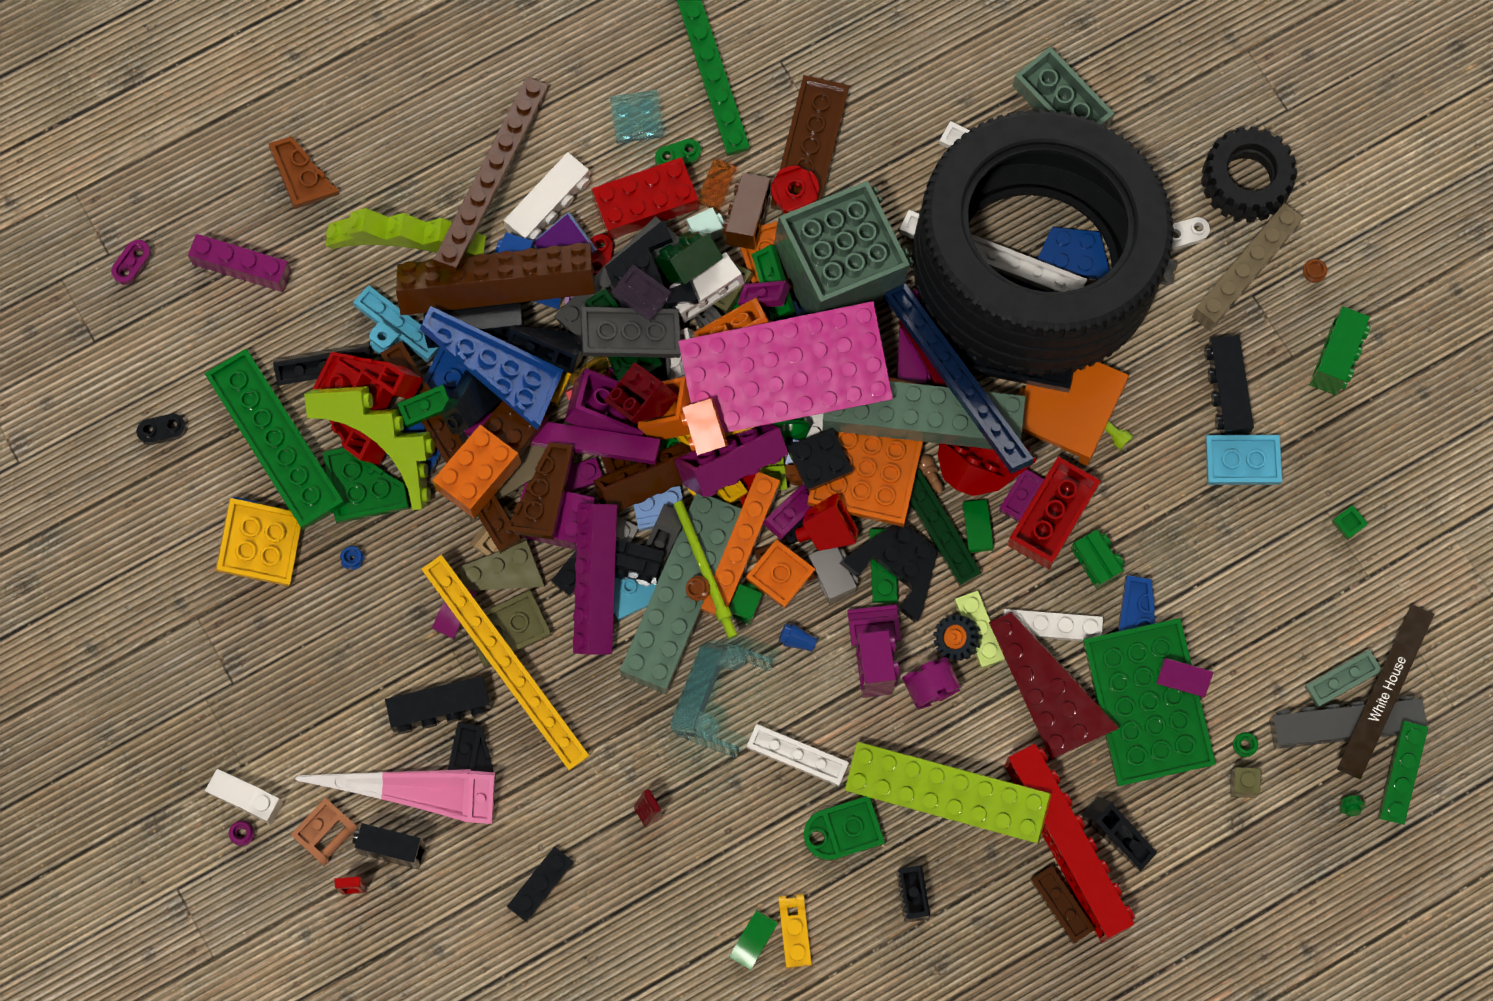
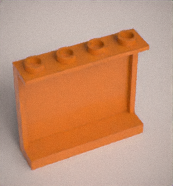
(1078, 417)

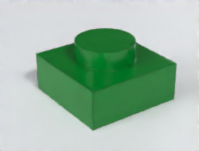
(1350, 522)

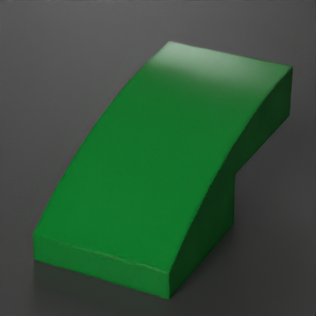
(977, 526)
(753, 939)

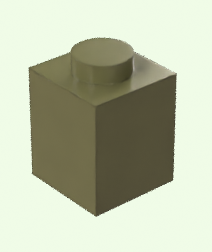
(1245, 782)

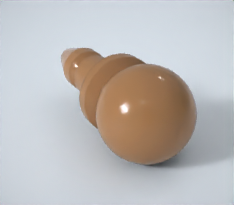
(929, 470)

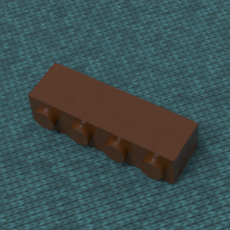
(640, 480)

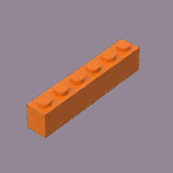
(743, 539)

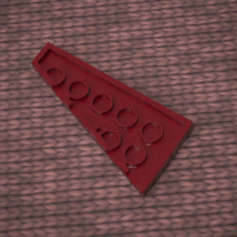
(1055, 700)

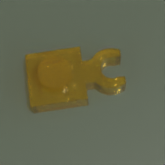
(597, 364)

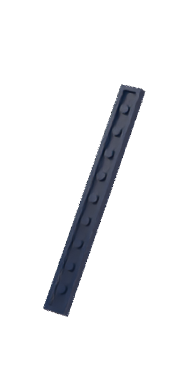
(959, 379)

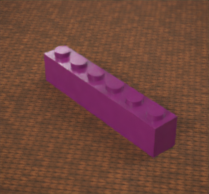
(594, 579)

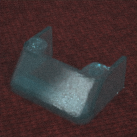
(689, 716)

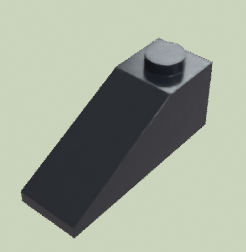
(549, 345)
(1119, 832)

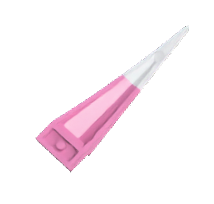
(451, 793)

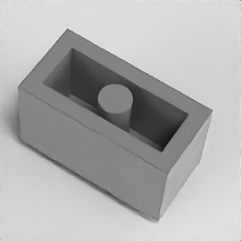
(833, 577)

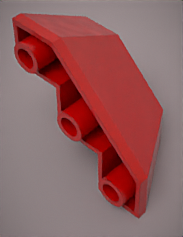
(974, 469)

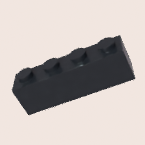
(491, 319)
(1229, 385)
(438, 704)

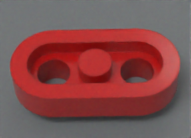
(603, 254)

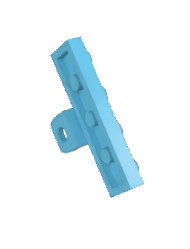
(391, 325)

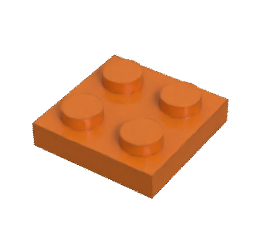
(780, 574)

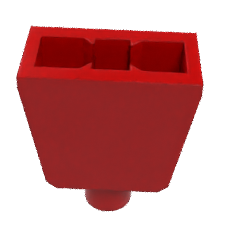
(828, 525)

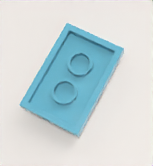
(1243, 460)

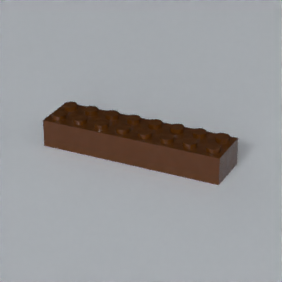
(496, 279)

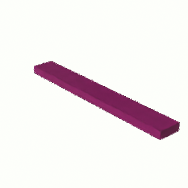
(593, 441)

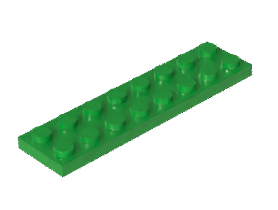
(274, 439)

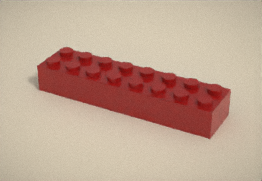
(1072, 848)

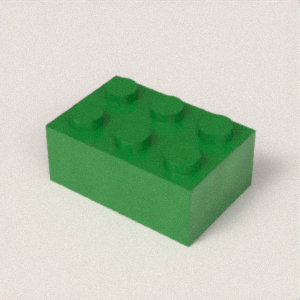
(1340, 351)

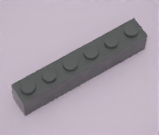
(1337, 723)

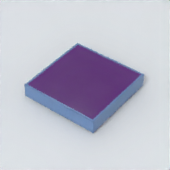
(563, 233)

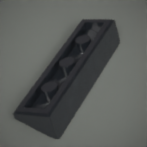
(309, 365)

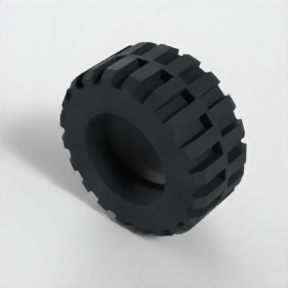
(1257, 147)

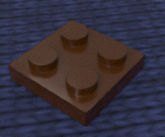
(512, 428)

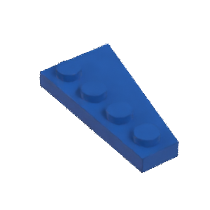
(1136, 604)

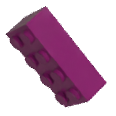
(725, 466)

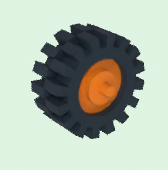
(957, 637)

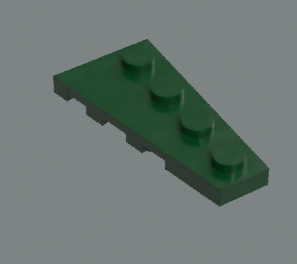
(622, 364)

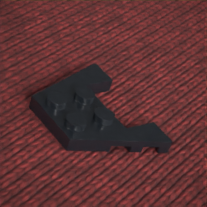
(639, 256)
(905, 557)

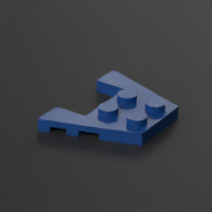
(1075, 252)

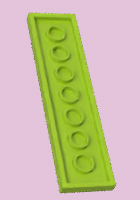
(948, 792)

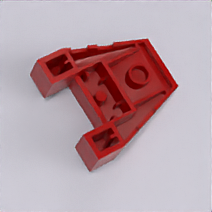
(383, 382)

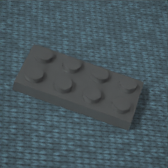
(628, 334)

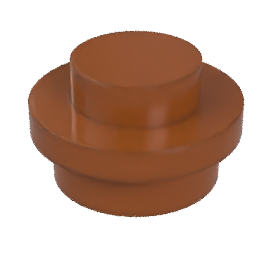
(1315, 270)
(698, 588)

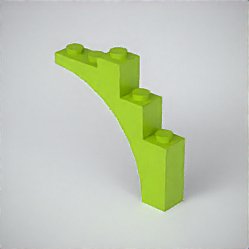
(400, 230)
(385, 427)

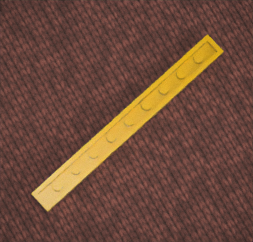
(505, 662)

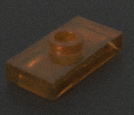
(716, 184)

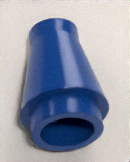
(795, 637)

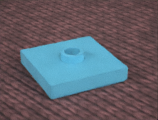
(630, 597)

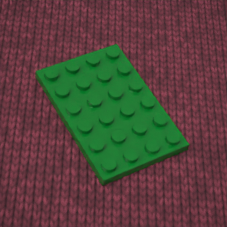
(1159, 726)

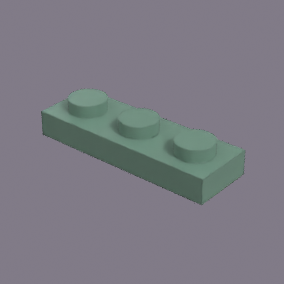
(1343, 678)

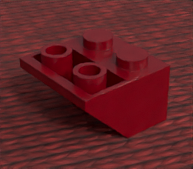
(640, 395)

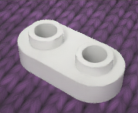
(1188, 235)

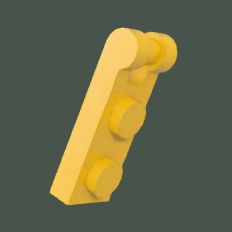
(794, 932)

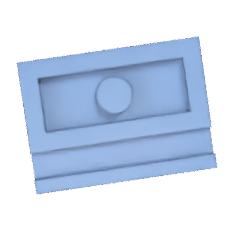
(649, 510)

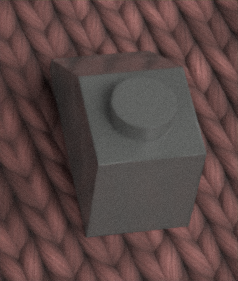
(665, 530)

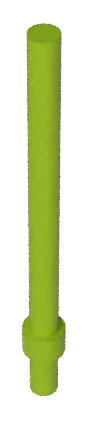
(723, 613)

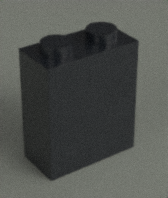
(389, 846)

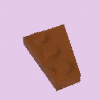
(299, 174)

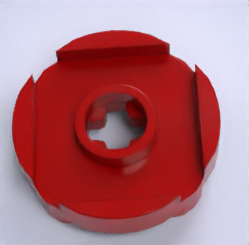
(800, 178)

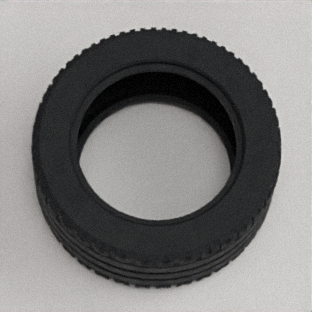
(1058, 160)

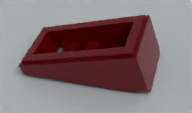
(648, 808)

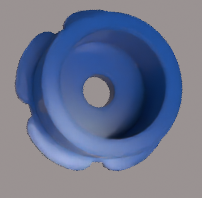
(347, 553)

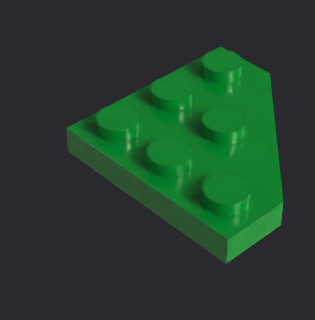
(362, 487)

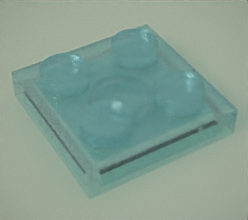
(636, 116)

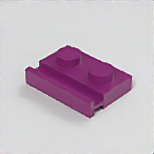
(873, 620)

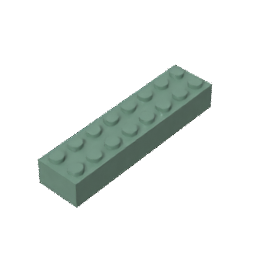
(924, 415)
(670, 612)

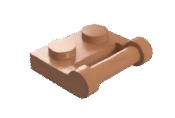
(318, 825)

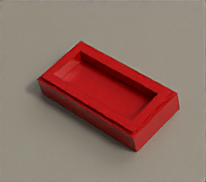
(350, 885)

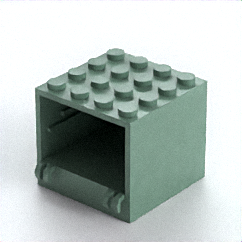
(841, 251)

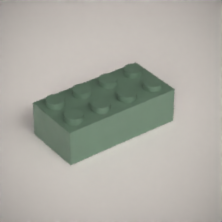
(1053, 85)

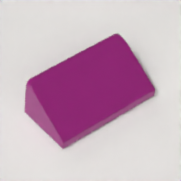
(1184, 677)

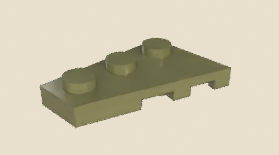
(503, 571)

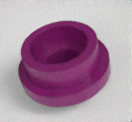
(236, 827)

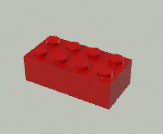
(639, 197)
(1053, 513)

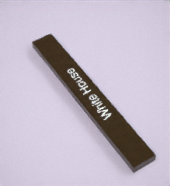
(1385, 692)

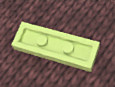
(973, 608)

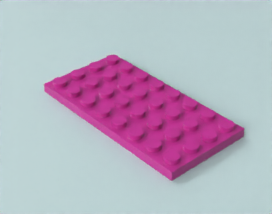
(789, 367)

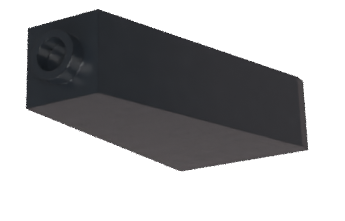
(468, 403)

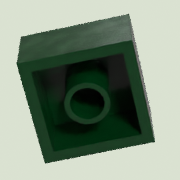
(688, 257)

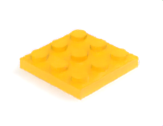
(258, 542)

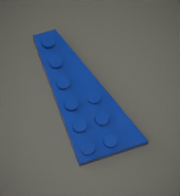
(509, 372)

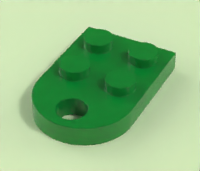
(845, 829)

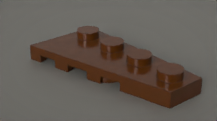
(543, 496)

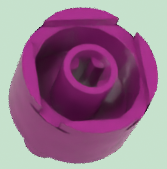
(932, 684)

